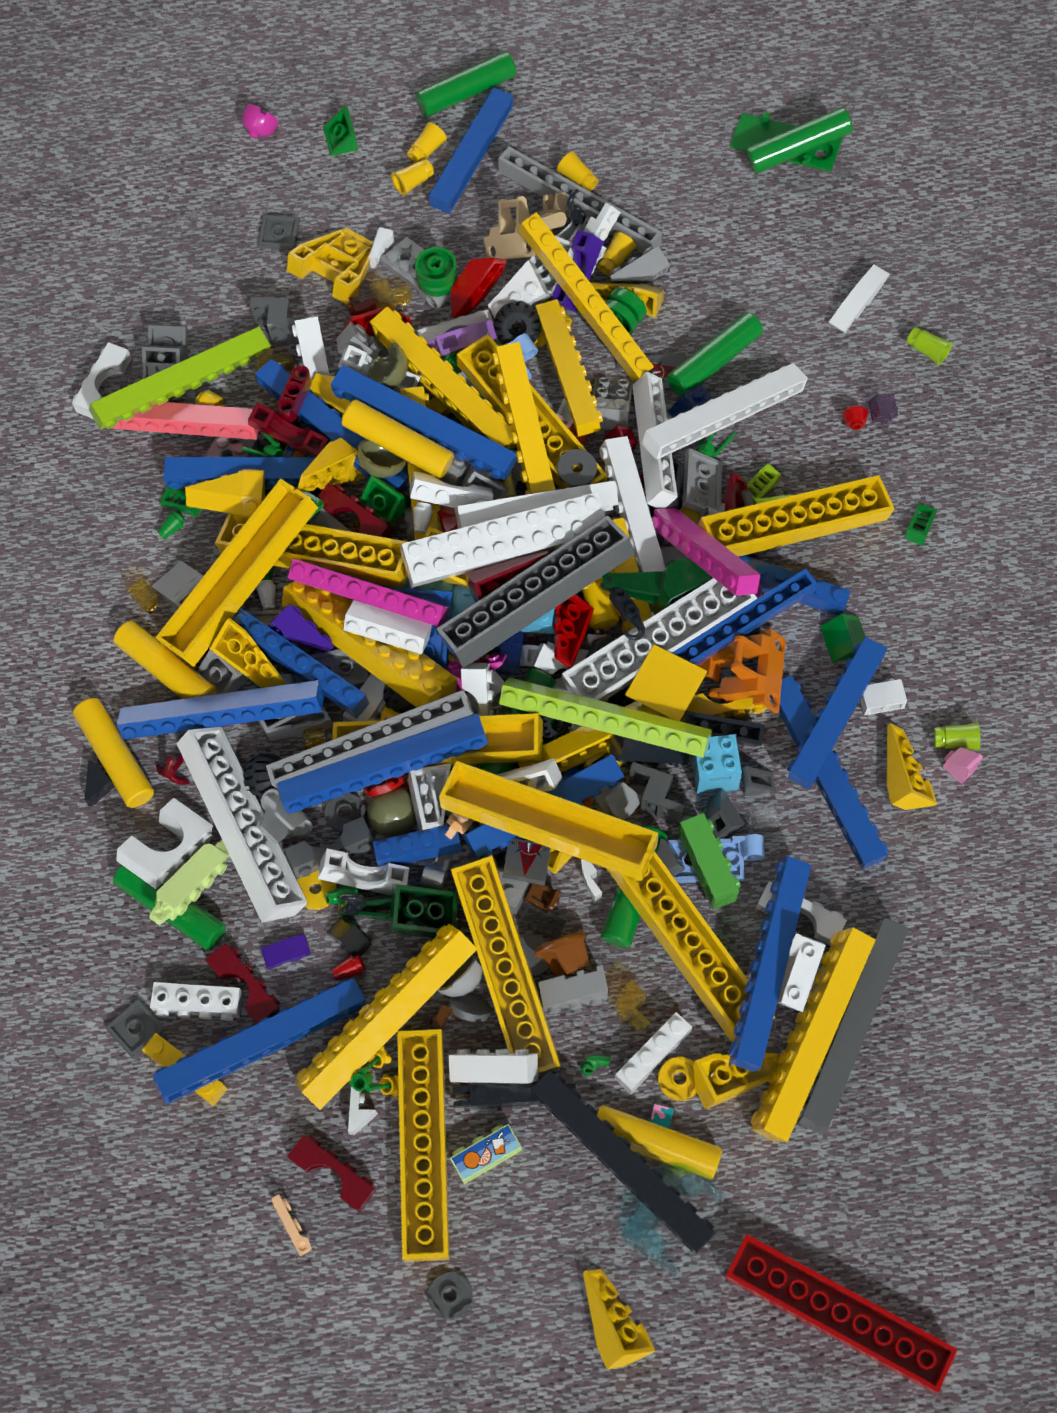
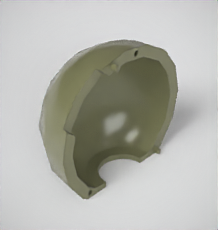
(389, 370)
(379, 461)
(391, 813)

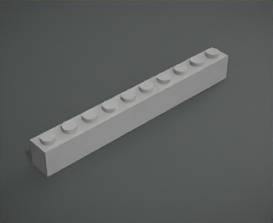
(545, 182)
(377, 735)

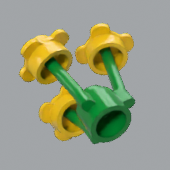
(364, 1077)

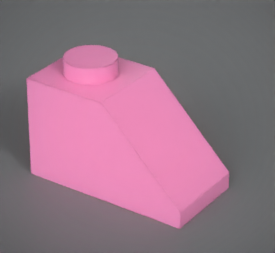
(962, 763)

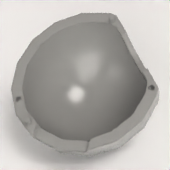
(464, 979)

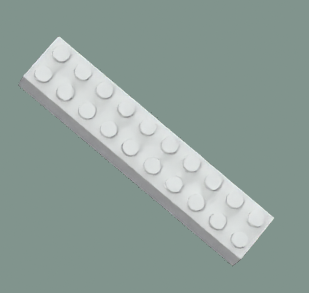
(499, 539)
(619, 662)
(237, 819)

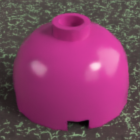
(258, 122)

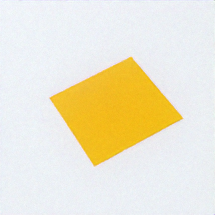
(666, 683)

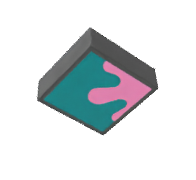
(662, 1115)

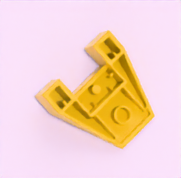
(335, 258)

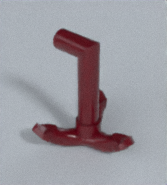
(171, 769)

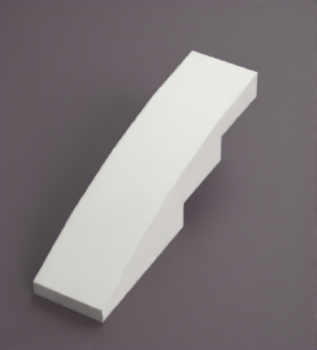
(859, 298)

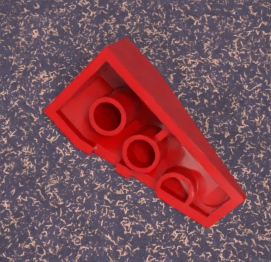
(570, 628)

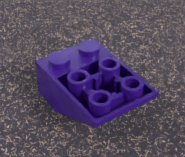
(299, 631)

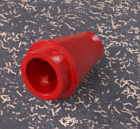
(350, 967)

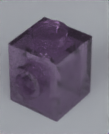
(883, 408)

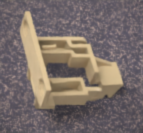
(506, 237)

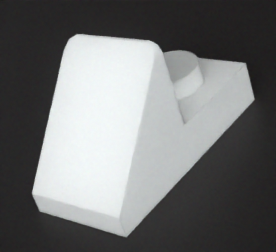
(358, 1117)

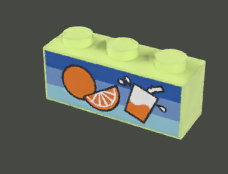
(485, 1153)

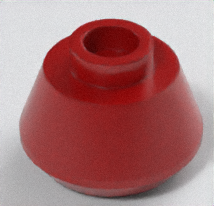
(855, 416)

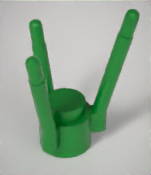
(708, 448)
(269, 450)

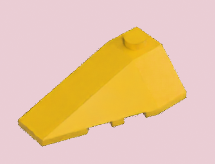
(650, 295)
(904, 780)
(615, 1332)

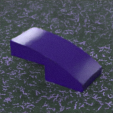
(286, 951)

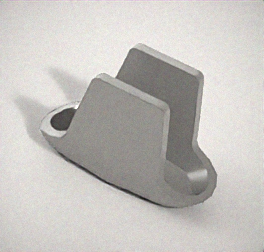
(620, 800)
(278, 823)

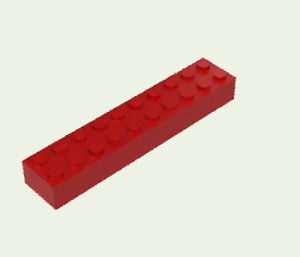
(841, 1314)

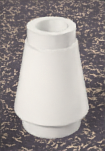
(422, 516)
(267, 593)

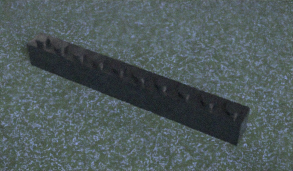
(623, 1162)

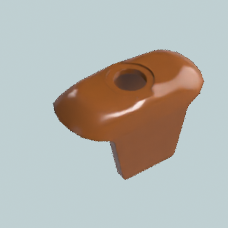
(565, 954)

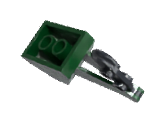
(656, 587)
(413, 909)

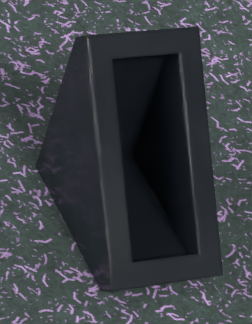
(96, 784)
(349, 937)

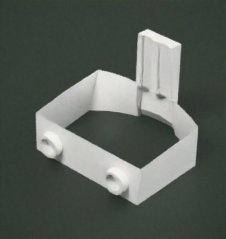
(800, 972)

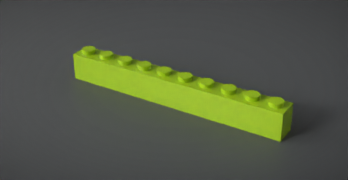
(178, 379)
(605, 717)

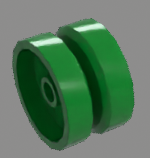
(436, 271)
(627, 308)

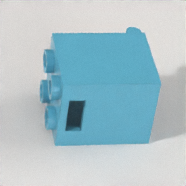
(719, 767)

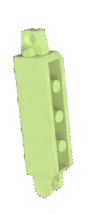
(189, 882)

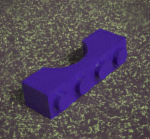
(586, 250)

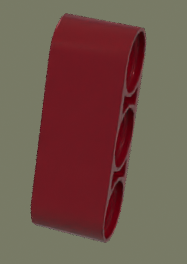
(294, 385)

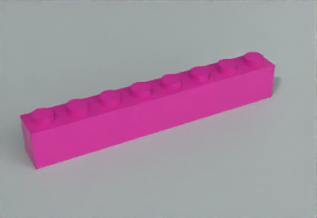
(706, 551)
(368, 593)

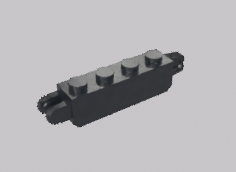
(498, 1095)

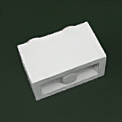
(883, 697)

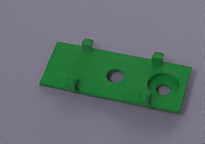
(754, 130)

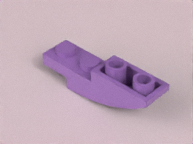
(461, 338)

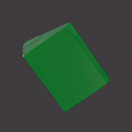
(340, 133)
(383, 500)
(842, 636)

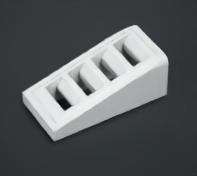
(381, 244)

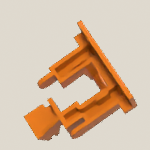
(749, 683)

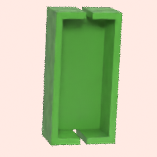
(708, 861)

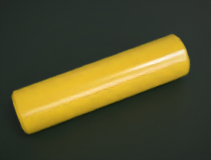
(397, 438)
(604, 612)
(161, 662)
(113, 752)
(664, 1143)

